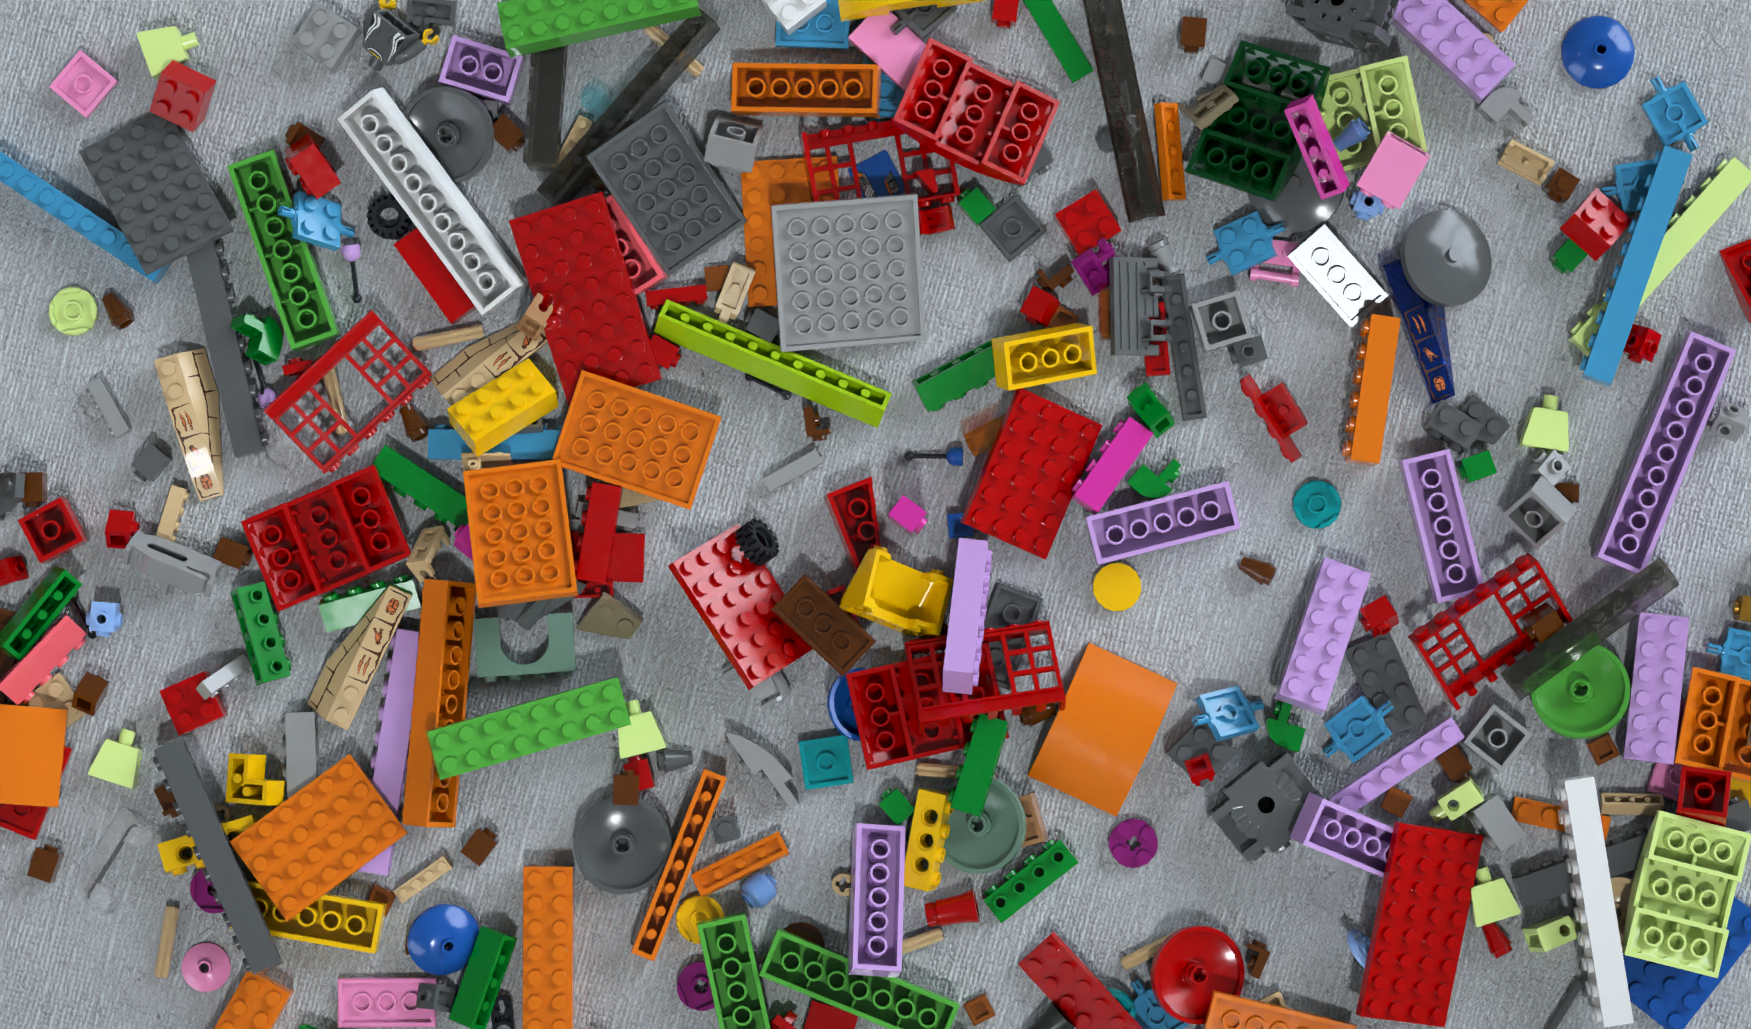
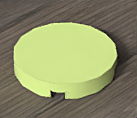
(73, 311)

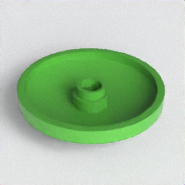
(1585, 696)

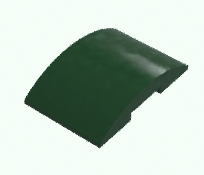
(1253, 141)

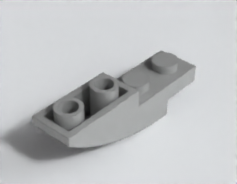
(756, 759)

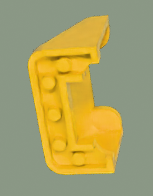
(898, 595)

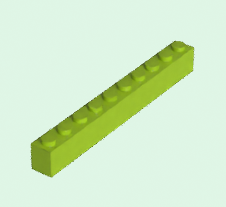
(769, 364)

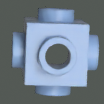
(1362, 210)
(111, 611)

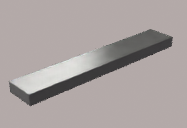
(1183, 349)

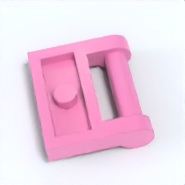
(1282, 249)

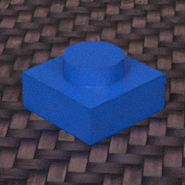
(956, 528)

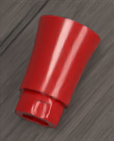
(953, 910)

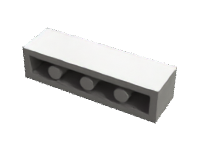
(300, 750)

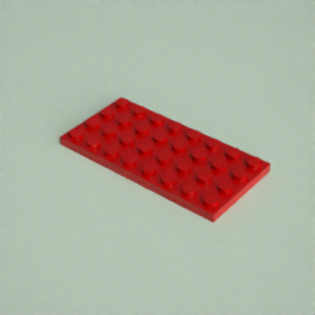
(581, 271)
(1419, 924)

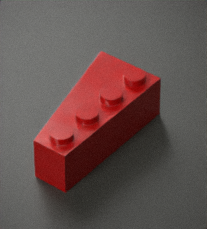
(855, 519)

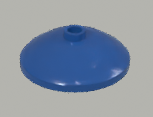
(1581, 54)
(840, 707)
(433, 930)

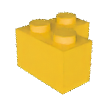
(247, 781)

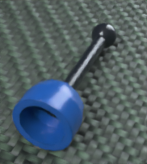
(954, 456)

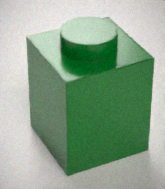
(975, 206)
(1567, 257)
(1476, 467)
(896, 805)

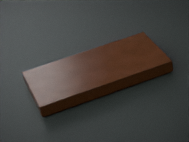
(823, 625)

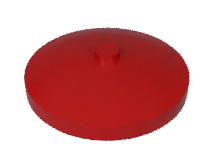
(1191, 967)

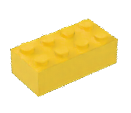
(1044, 356)
(503, 407)

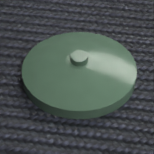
(989, 841)

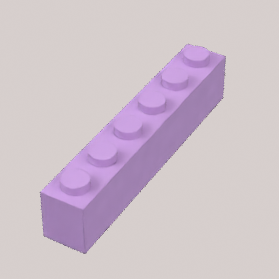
(1398, 765)

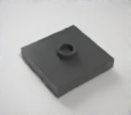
(1012, 228)

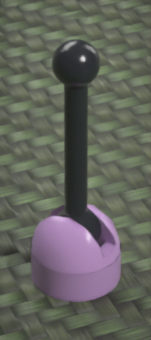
(351, 254)
(266, 395)

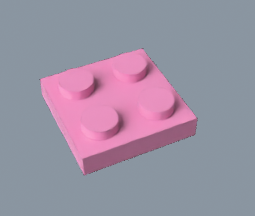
(83, 84)

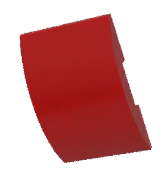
(974, 115)
(326, 538)
(888, 716)

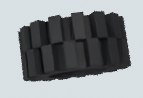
(375, 223)
(757, 542)

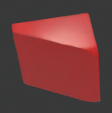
(927, 180)

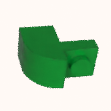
(264, 336)
(1150, 410)
(1150, 486)
(1281, 732)

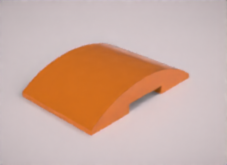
(1716, 724)
(1104, 730)
(31, 754)

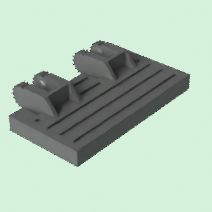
(1133, 307)

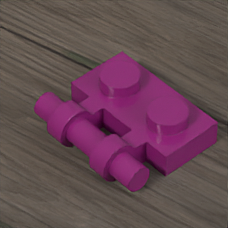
(1090, 268)

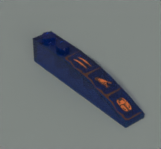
(1425, 332)

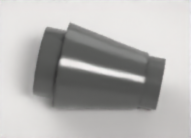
(673, 759)

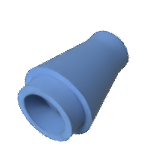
(1352, 134)

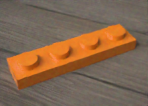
(1170, 151)
(1544, 815)
(740, 864)

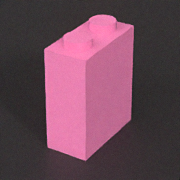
(1393, 170)

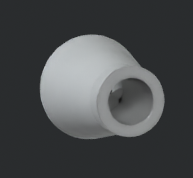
(1162, 251)

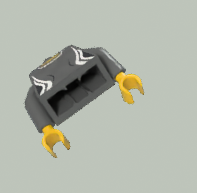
(390, 38)

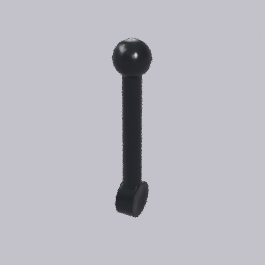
(786, 395)
(91, 634)

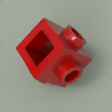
(1642, 344)

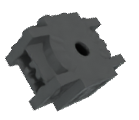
(1337, 23)
(1239, 811)

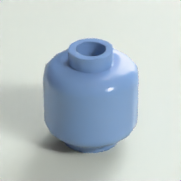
(758, 890)

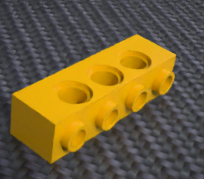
(917, 849)
(172, 850)

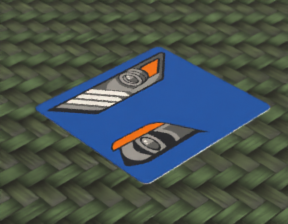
(878, 176)

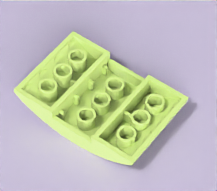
(1382, 98)
(1684, 893)

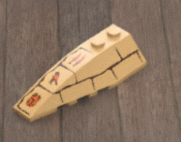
(485, 362)
(194, 412)
(357, 659)

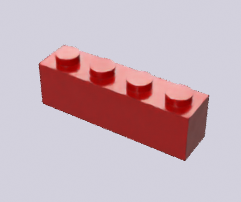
(435, 276)
(599, 532)

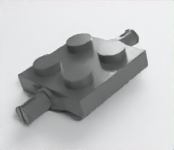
(922, 19)

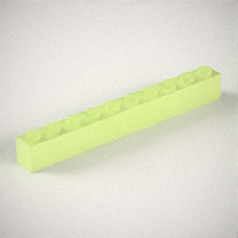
(1680, 236)

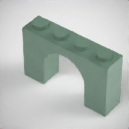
(494, 662)

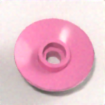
(218, 964)

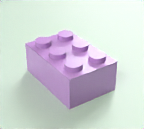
(481, 70)

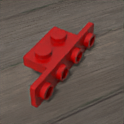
(1278, 412)

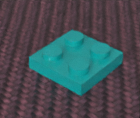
(826, 762)

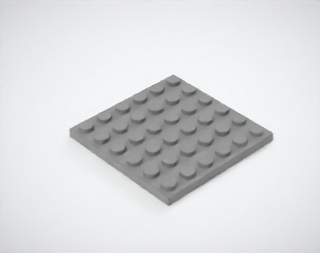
(848, 272)

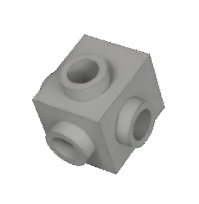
(1728, 421)
(1548, 464)

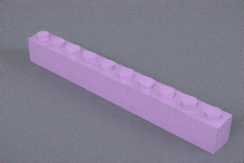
(393, 738)

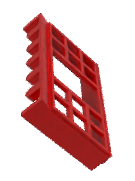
(870, 131)
(321, 366)
(1506, 654)
(993, 704)

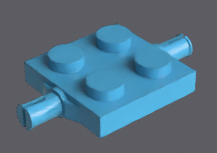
(1674, 114)
(1630, 184)
(316, 221)
(1245, 243)
(1734, 653)
(1227, 713)
(1358, 729)
(1149, 1012)

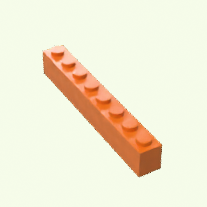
(678, 864)

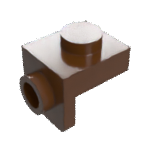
(1061, 279)

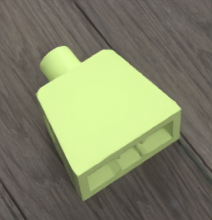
(163, 46)
(1546, 427)
(641, 735)
(118, 760)
(1465, 792)
(1491, 899)
(1551, 933)

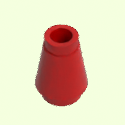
(1496, 940)

